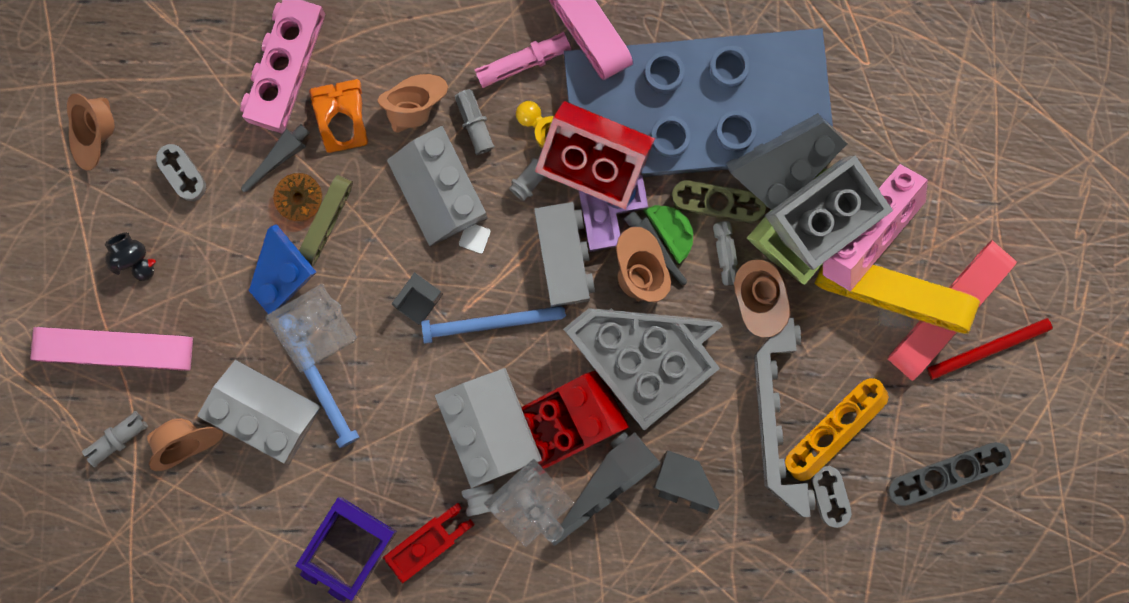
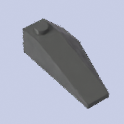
(617, 473)

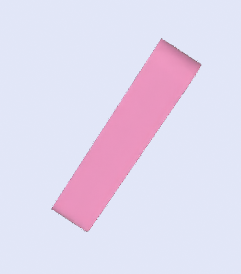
(594, 35)
(111, 348)

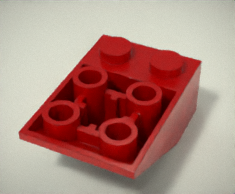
(573, 418)

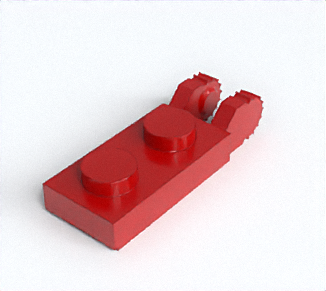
(425, 545)

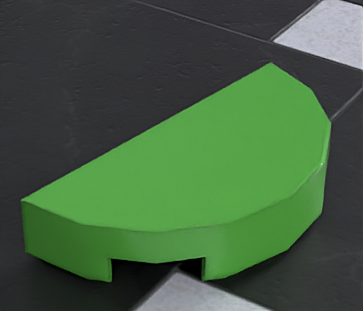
(673, 230)

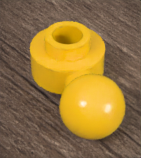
(529, 114)

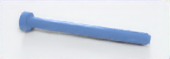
(490, 322)
(345, 435)

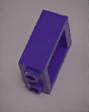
(314, 573)

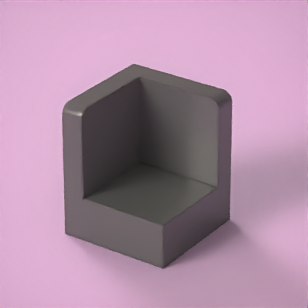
(417, 298)

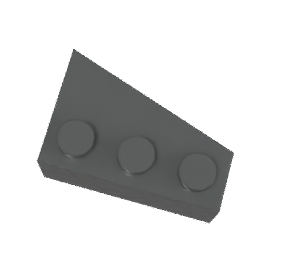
(789, 161)

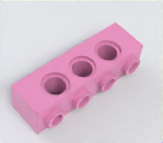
(276, 113)
(906, 195)

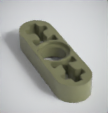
(696, 187)
(325, 219)

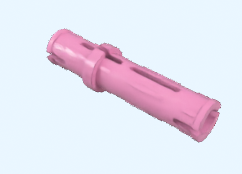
(527, 58)

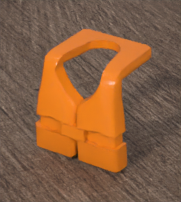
(345, 99)

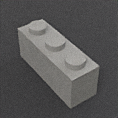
(564, 254)

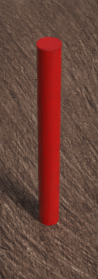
(989, 348)

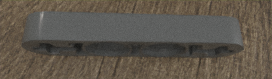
(950, 478)

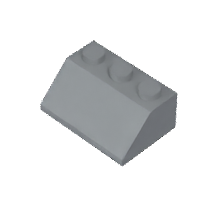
(436, 186)
(829, 212)
(259, 412)
(487, 427)

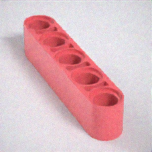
(928, 340)

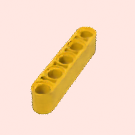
(910, 298)

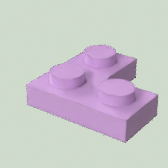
(602, 221)

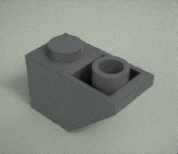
(685, 479)

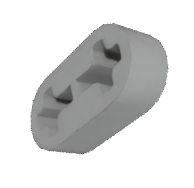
(187, 168)
(839, 495)

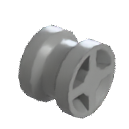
(476, 498)

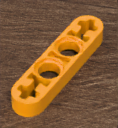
(832, 426)

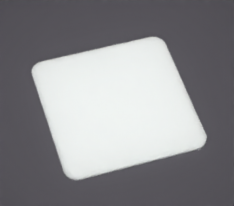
(475, 238)

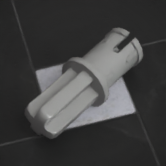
(474, 121)

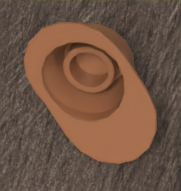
(411, 100)
(89, 127)
(642, 266)
(762, 298)
(178, 441)

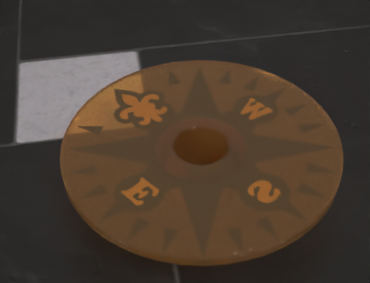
(297, 197)

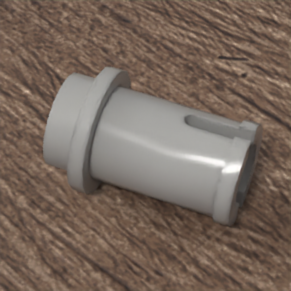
(526, 181)

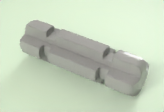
(726, 251)

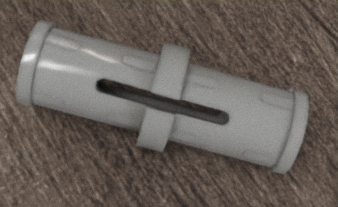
(114, 439)

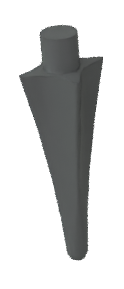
(286, 147)
(634, 221)

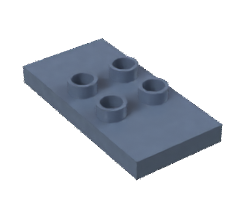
(708, 95)

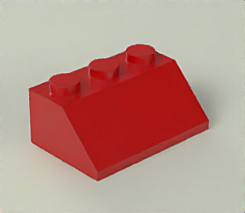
(594, 154)

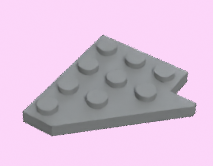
(645, 357)

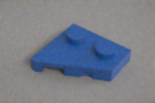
(279, 271)

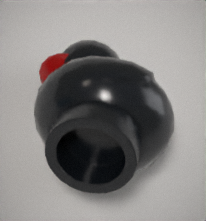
(128, 253)

